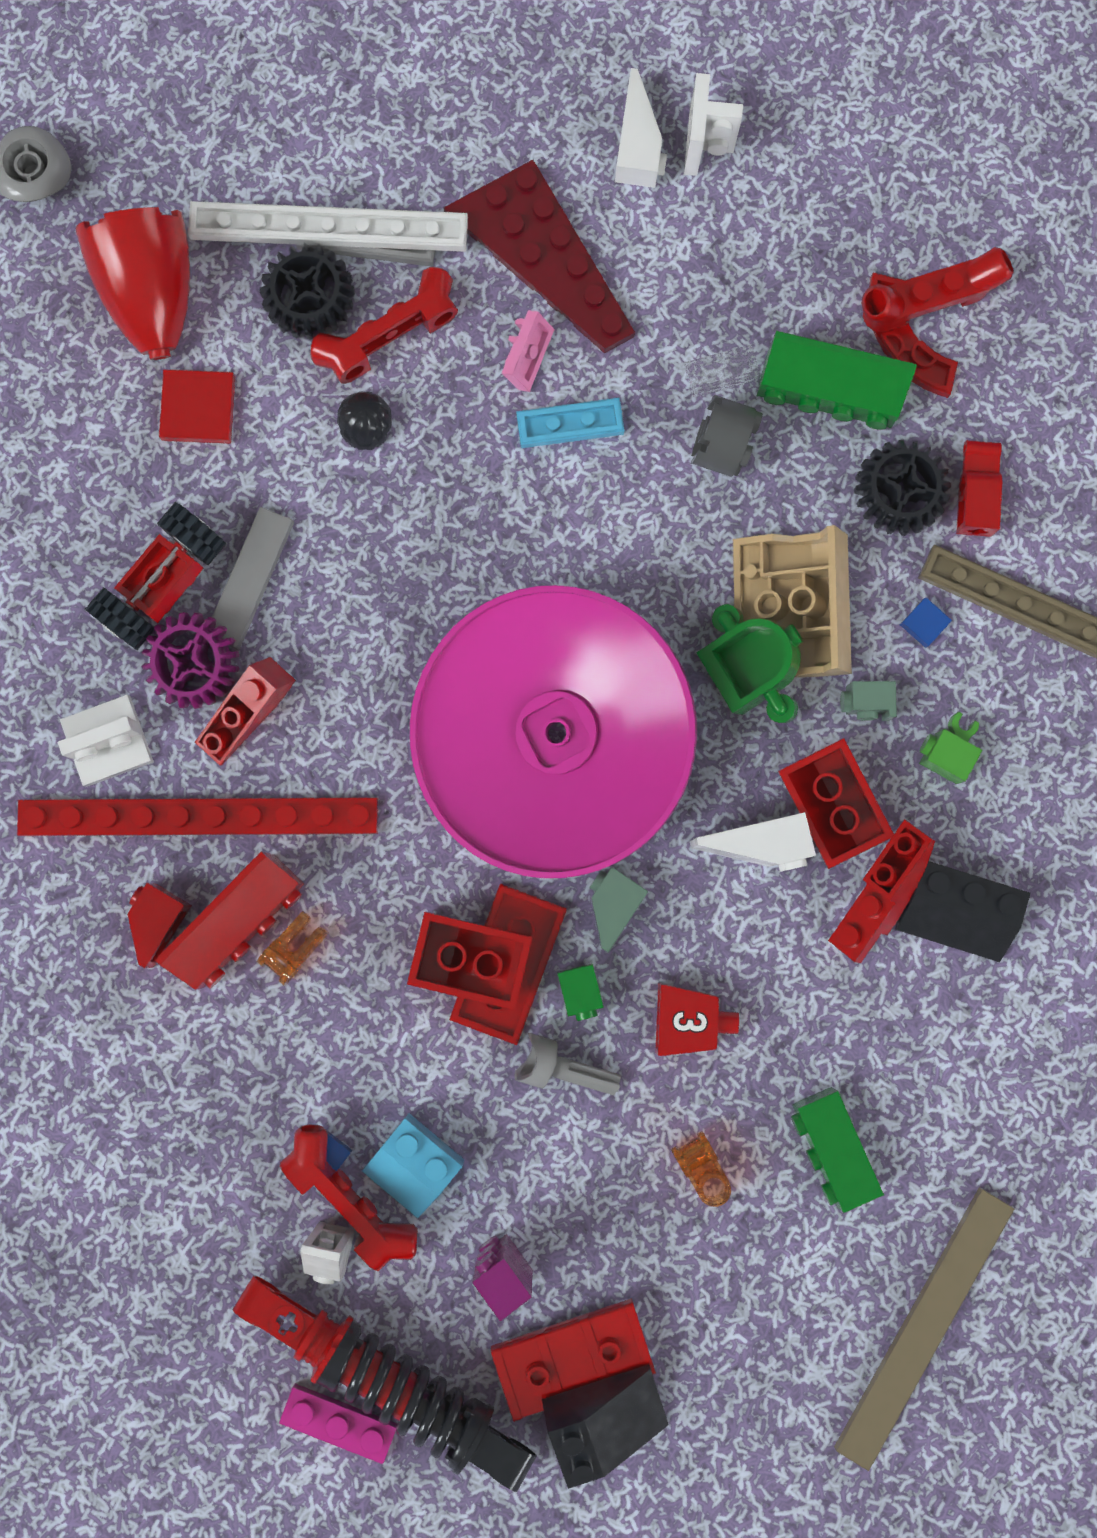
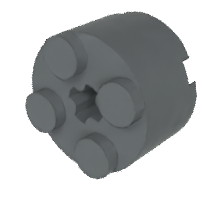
(725, 435)

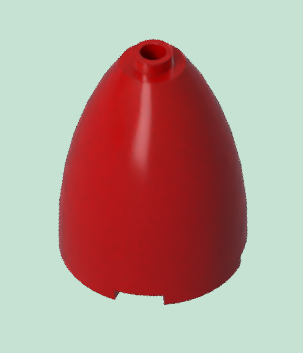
(141, 274)

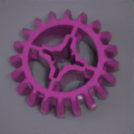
(182, 673)

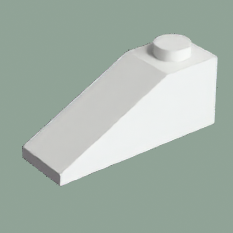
(640, 140)
(327, 1252)

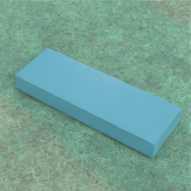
(570, 422)

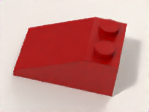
(469, 960)

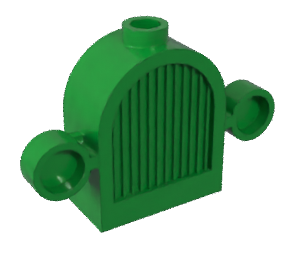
(753, 663)

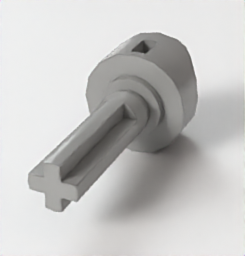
(544, 1063)

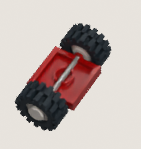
(157, 577)

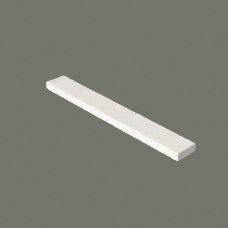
(328, 226)

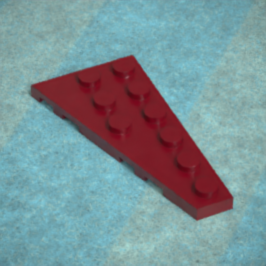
(537, 243)

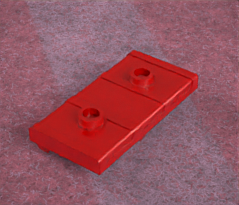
(569, 1356)

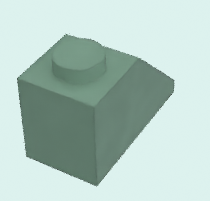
(614, 904)

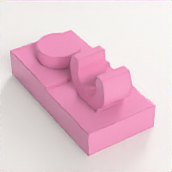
(527, 350)

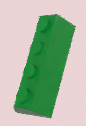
(835, 380)

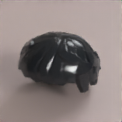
(364, 420)

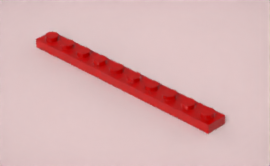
(197, 816)

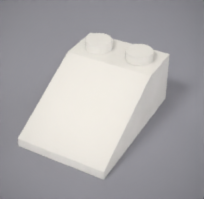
(768, 843)

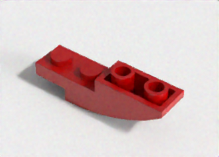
(887, 892)

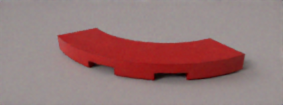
(933, 370)

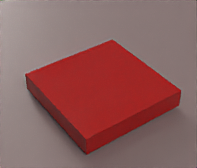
(197, 406)

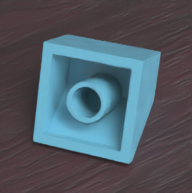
(413, 1166)

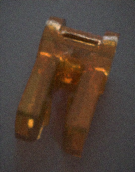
(281, 948)

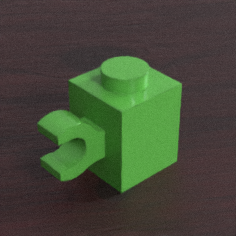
(950, 752)

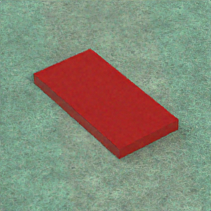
(525, 916)

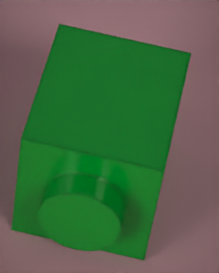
(580, 992)

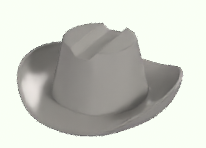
(32, 164)

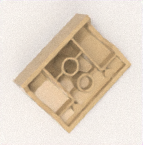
(800, 584)

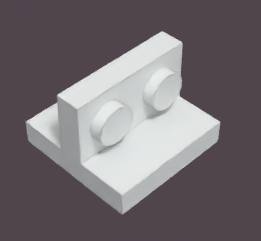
(710, 125)
(105, 741)

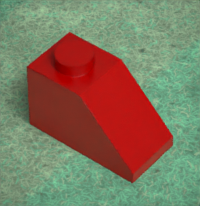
(154, 921)

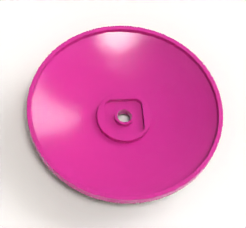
(487, 720)

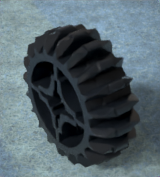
(318, 268)
(930, 492)

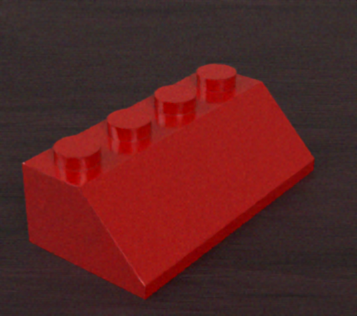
(231, 922)

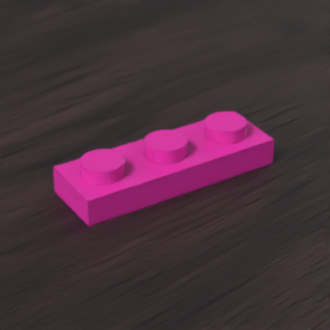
(337, 1423)

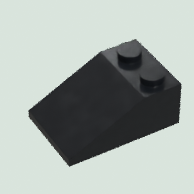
(603, 1423)

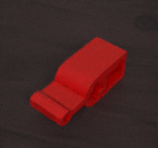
(980, 489)

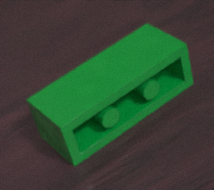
(836, 1150)

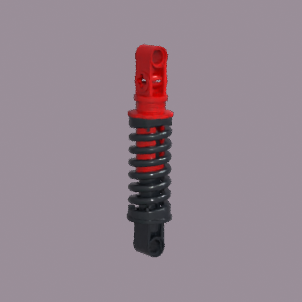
(389, 1384)

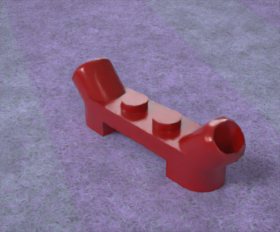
(962, 283)
(349, 355)
(376, 1240)

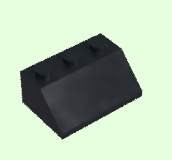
(964, 912)

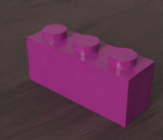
(502, 1276)

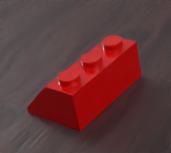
(836, 803)

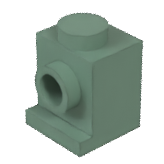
(870, 699)

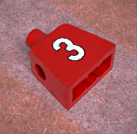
(690, 1021)

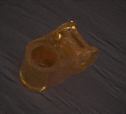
(702, 1167)

